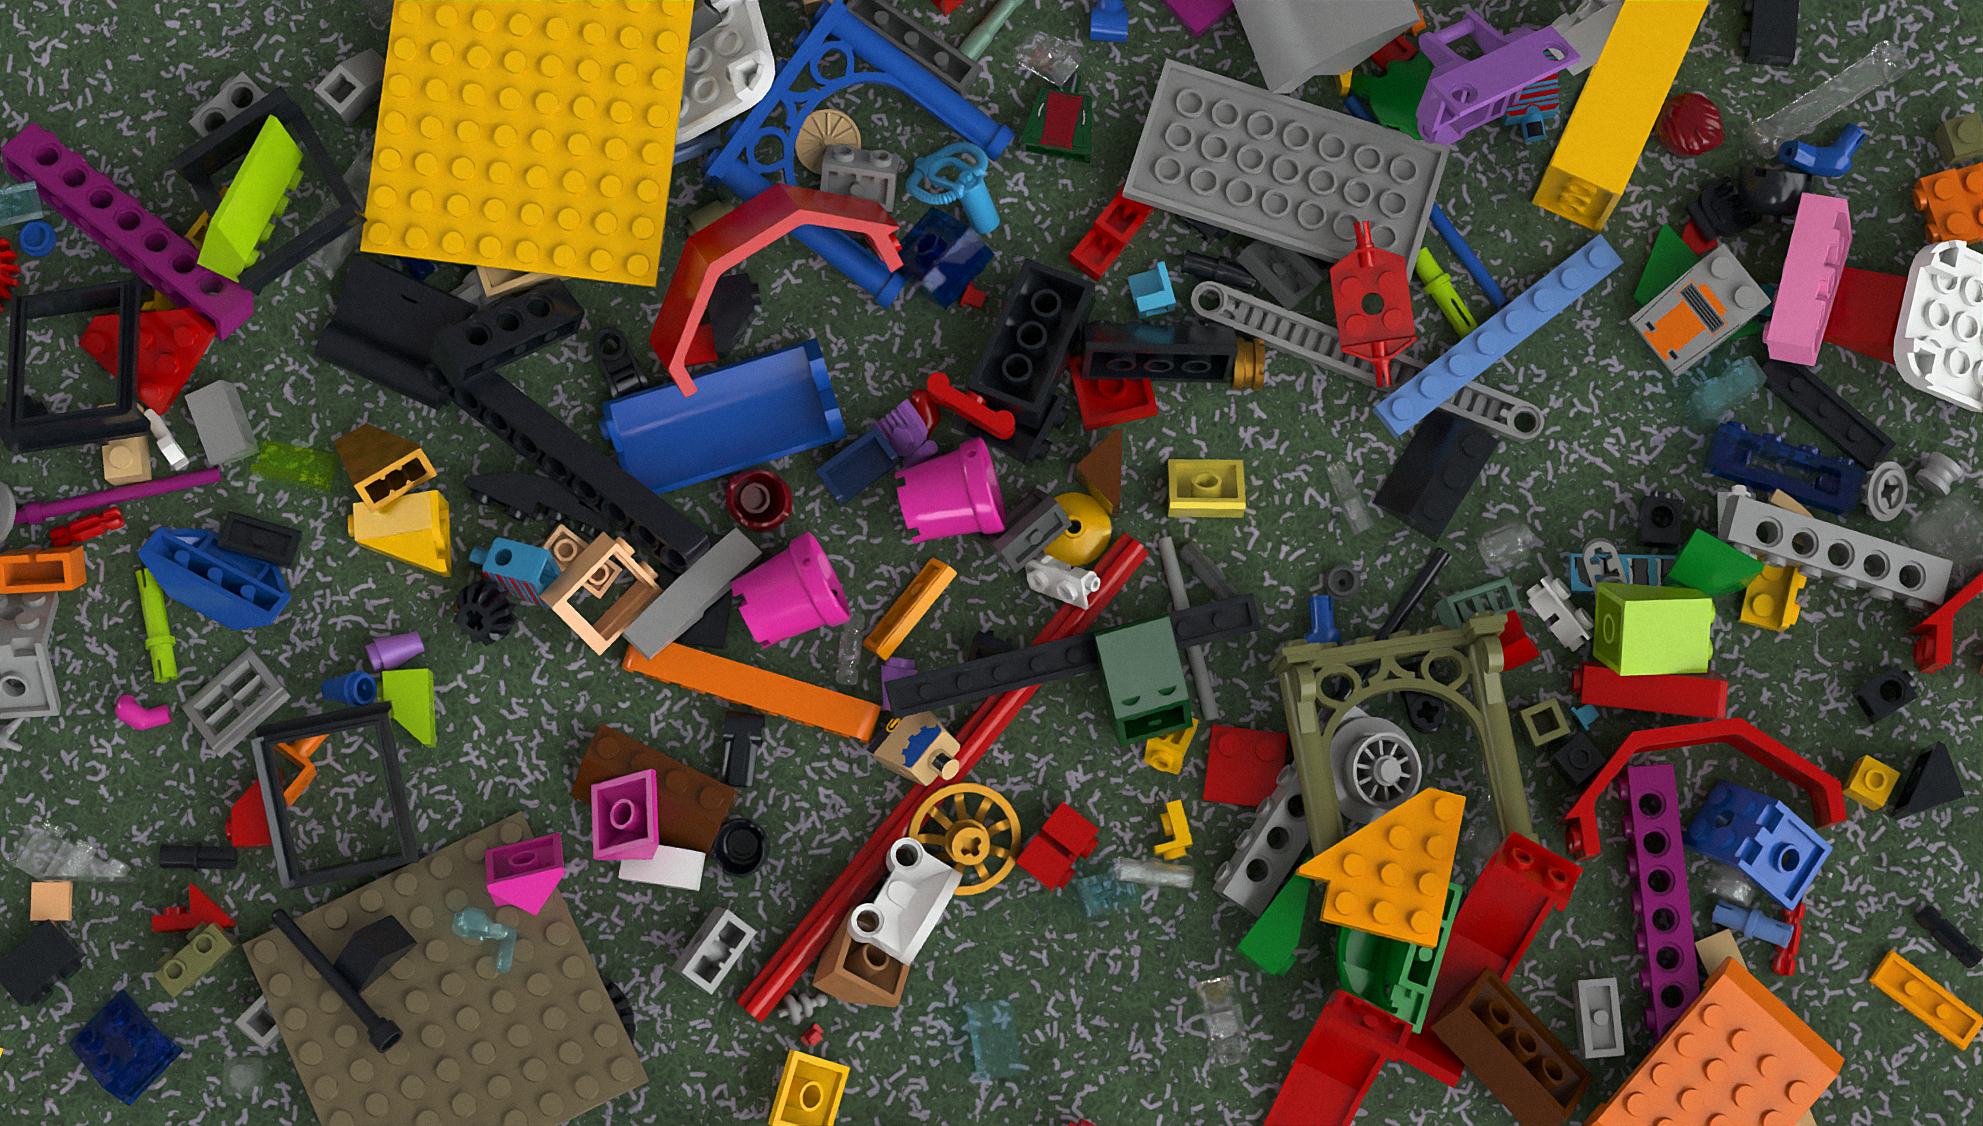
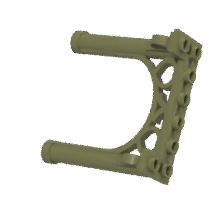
(1489, 717)

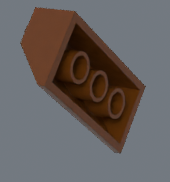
(687, 801)
(1512, 1052)

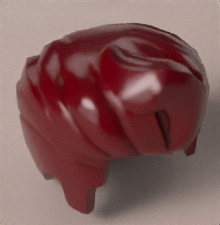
(1689, 125)
(759, 500)

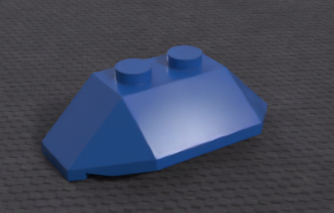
(215, 581)

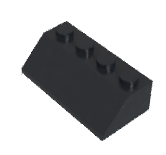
(1033, 342)
(1158, 352)

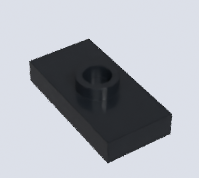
(259, 540)

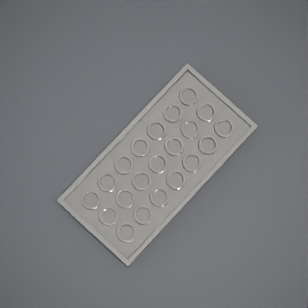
(1282, 168)

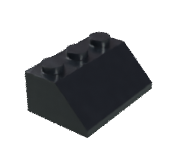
(1435, 473)

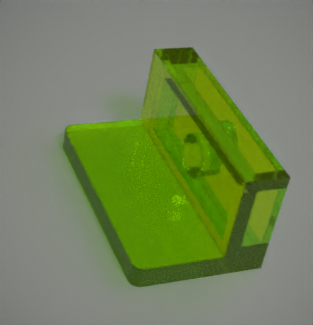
(296, 466)

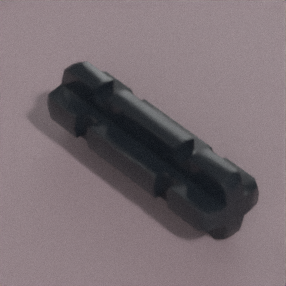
(1949, 936)

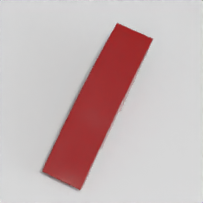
(1109, 235)

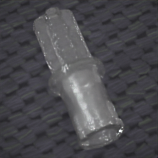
(1349, 498)

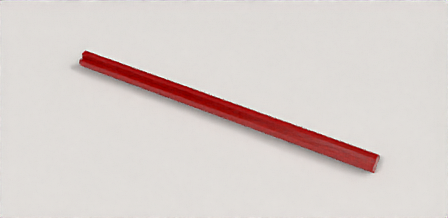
(974, 740)

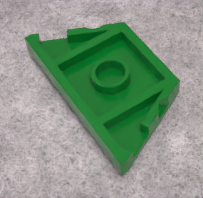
(1665, 265)

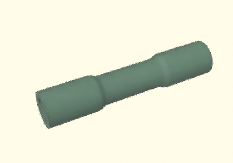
(983, 34)

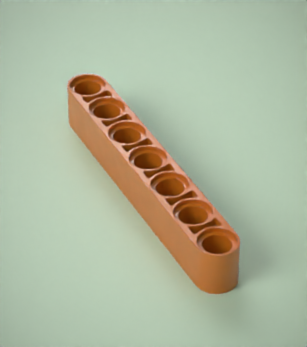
(759, 689)

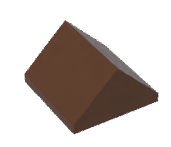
(1101, 473)

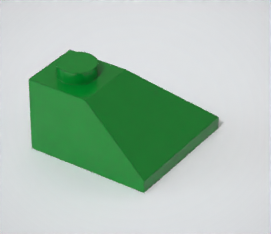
(1711, 566)

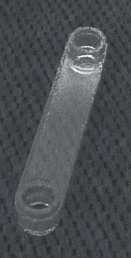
(1882, 64)

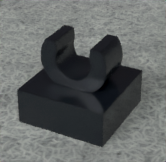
(986, 645)

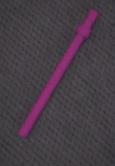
(37, 512)

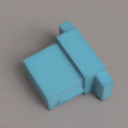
(1584, 716)

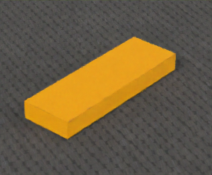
(909, 608)
(1926, 1000)

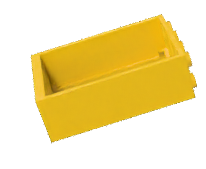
(1617, 109)

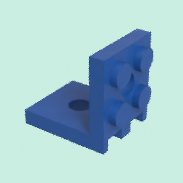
(1757, 840)

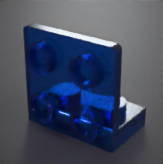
(124, 1048)

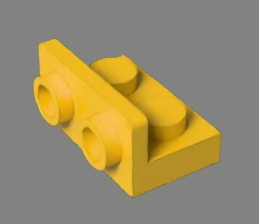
(1772, 597)

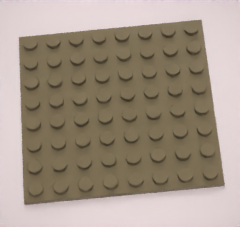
(473, 1038)

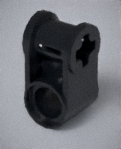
(622, 368)
(1416, 700)

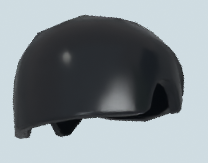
(745, 836)

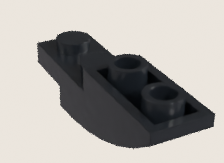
(526, 494)

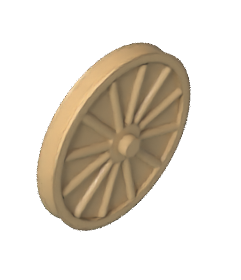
(824, 129)

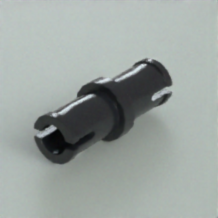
(1217, 270)

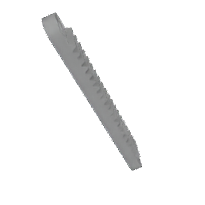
(1321, 346)

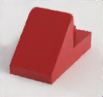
(202, 909)

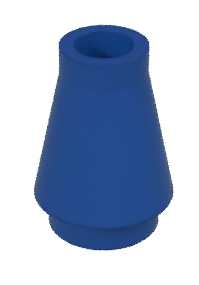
(350, 689)

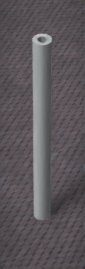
(1194, 653)

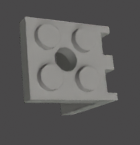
(26, 655)

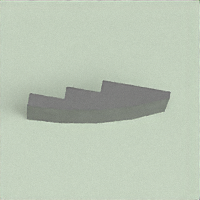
(692, 594)

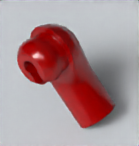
(926, 408)

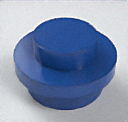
(37, 238)

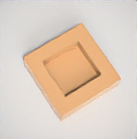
(51, 901)

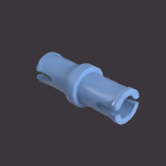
(1752, 923)

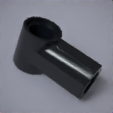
(741, 742)

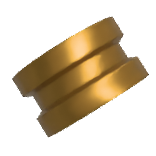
(1249, 365)

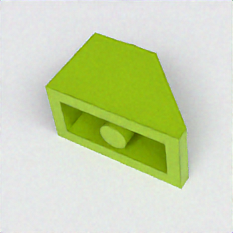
(412, 701)

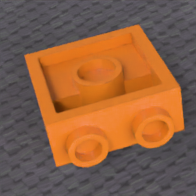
(1952, 204)

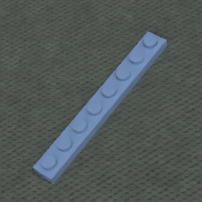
(1497, 336)

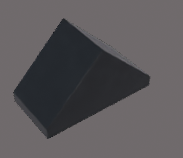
(373, 952)

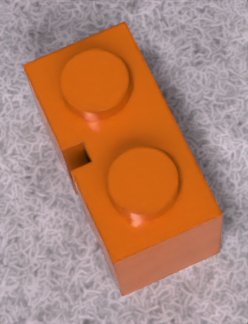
(42, 569)

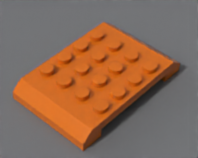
(1727, 1063)

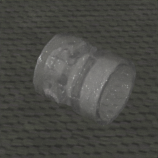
(1730, 885)

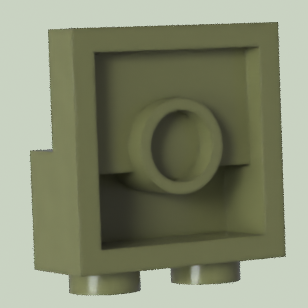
(206, 949)

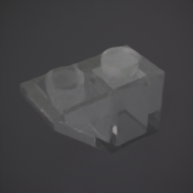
(1222, 1022)

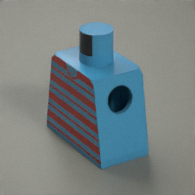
(1536, 103)
(517, 568)

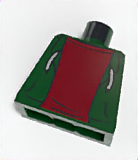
(1060, 123)

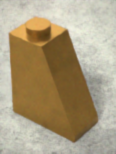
(382, 464)

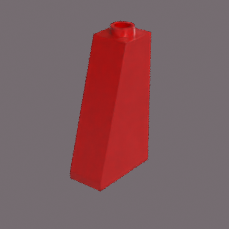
(1665, 693)

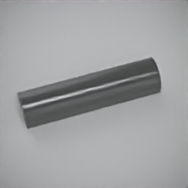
(918, 43)

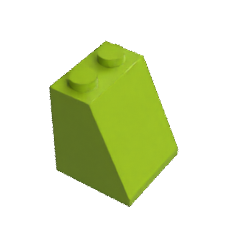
(1652, 629)

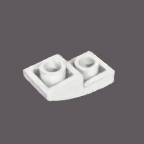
(668, 868)

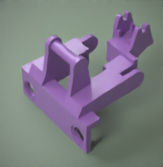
(1492, 79)

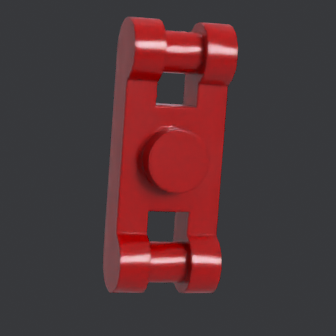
(970, 407)

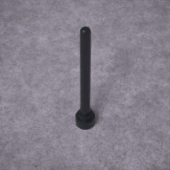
(382, 1032)

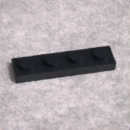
(1827, 412)

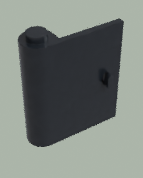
(387, 334)

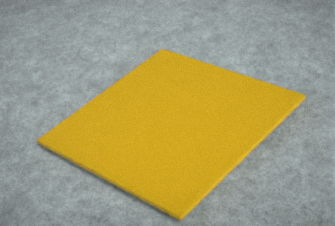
(529, 135)

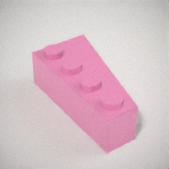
(1809, 279)

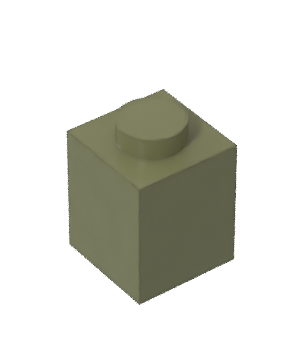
(1960, 138)
(1542, 724)

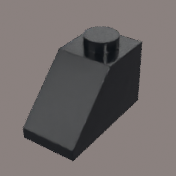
(732, 310)

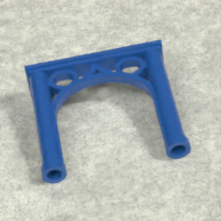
(896, 70)

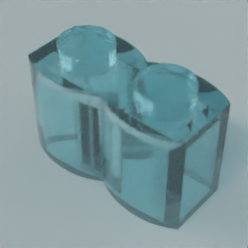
(1719, 394)

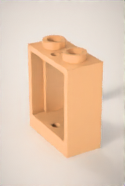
(622, 612)

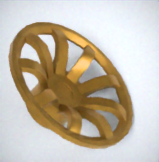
(967, 838)

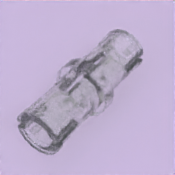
(1153, 873)

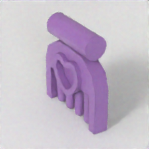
(908, 435)

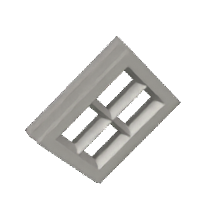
(249, 717)

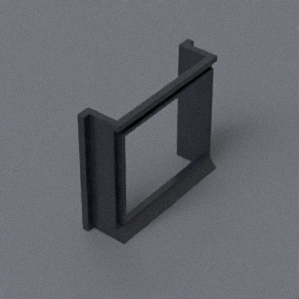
(237, 138)
(85, 425)
(275, 805)

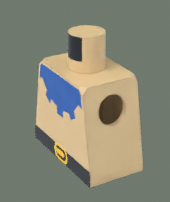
(917, 748)

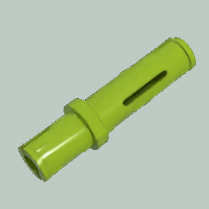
(1444, 294)
(157, 627)

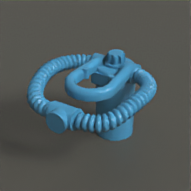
(968, 187)

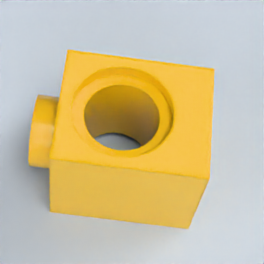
(1870, 782)

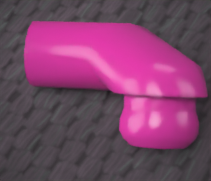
(138, 717)

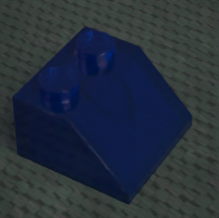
(942, 257)

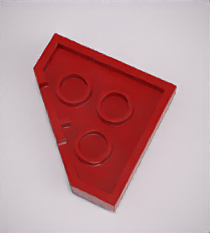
(168, 350)

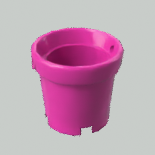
(953, 494)
(791, 593)

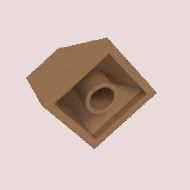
(860, 970)

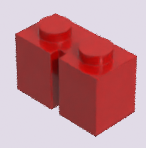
(1058, 847)

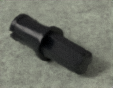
(198, 857)

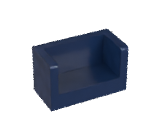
(857, 466)

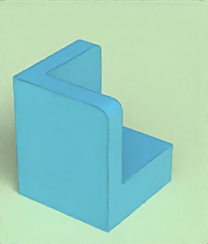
(1152, 292)

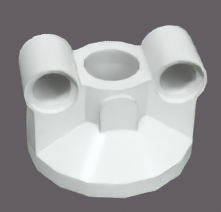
(907, 903)

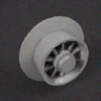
(1373, 768)

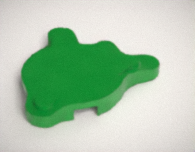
(1397, 94)

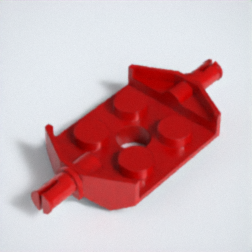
(1376, 335)

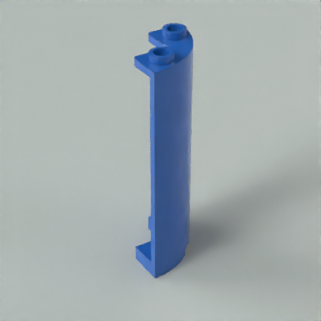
(732, 422)

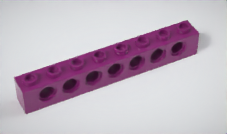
(26, 160)
(1660, 785)

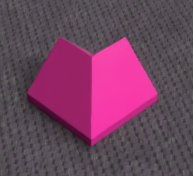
(625, 817)
(525, 872)

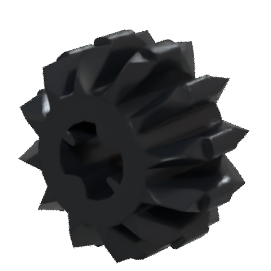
(484, 612)

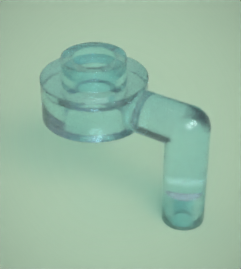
(475, 925)

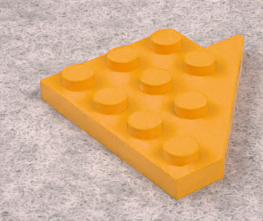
(1394, 870)

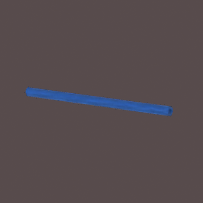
(1447, 230)

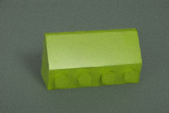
(253, 202)

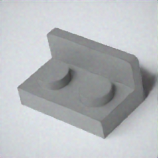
(861, 174)

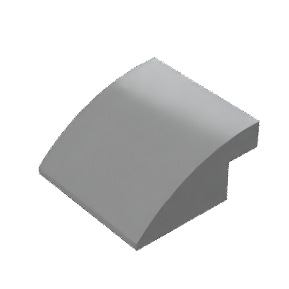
(1319, 36)

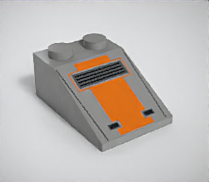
(1700, 310)

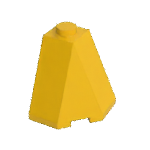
(407, 529)

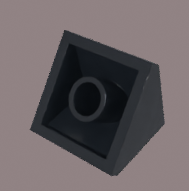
(1930, 783)

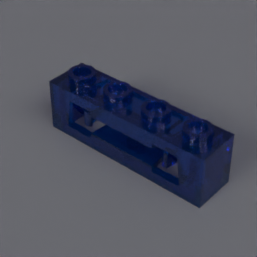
(1805, 458)

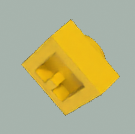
(1168, 750)
(1174, 824)

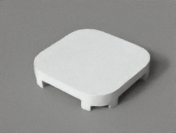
(725, 69)
(1942, 324)

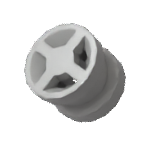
(1939, 474)

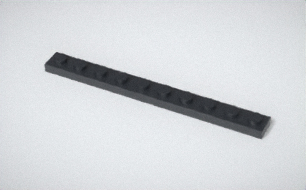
(1056, 659)

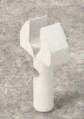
(166, 442)

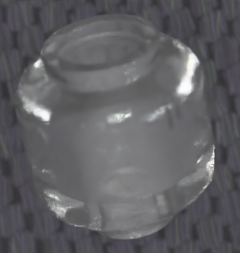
(1505, 542)

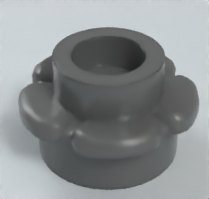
(1346, 573)

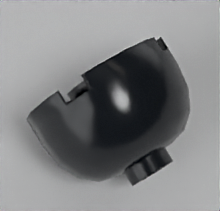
(1772, 191)

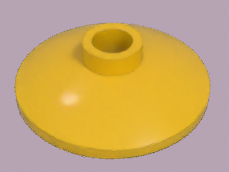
(1092, 538)

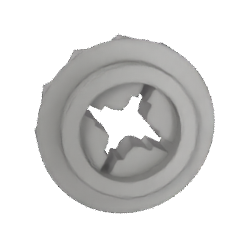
(1889, 502)

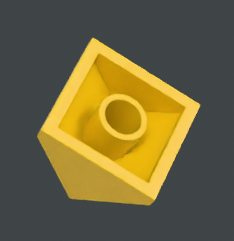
(808, 1091)

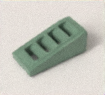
(1449, 615)

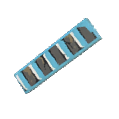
(1637, 569)

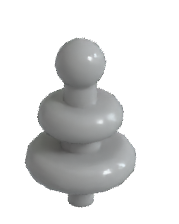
(804, 1005)

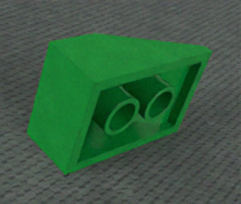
(1277, 931)

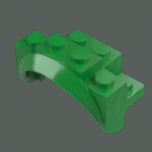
(1410, 971)

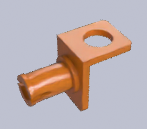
(299, 754)

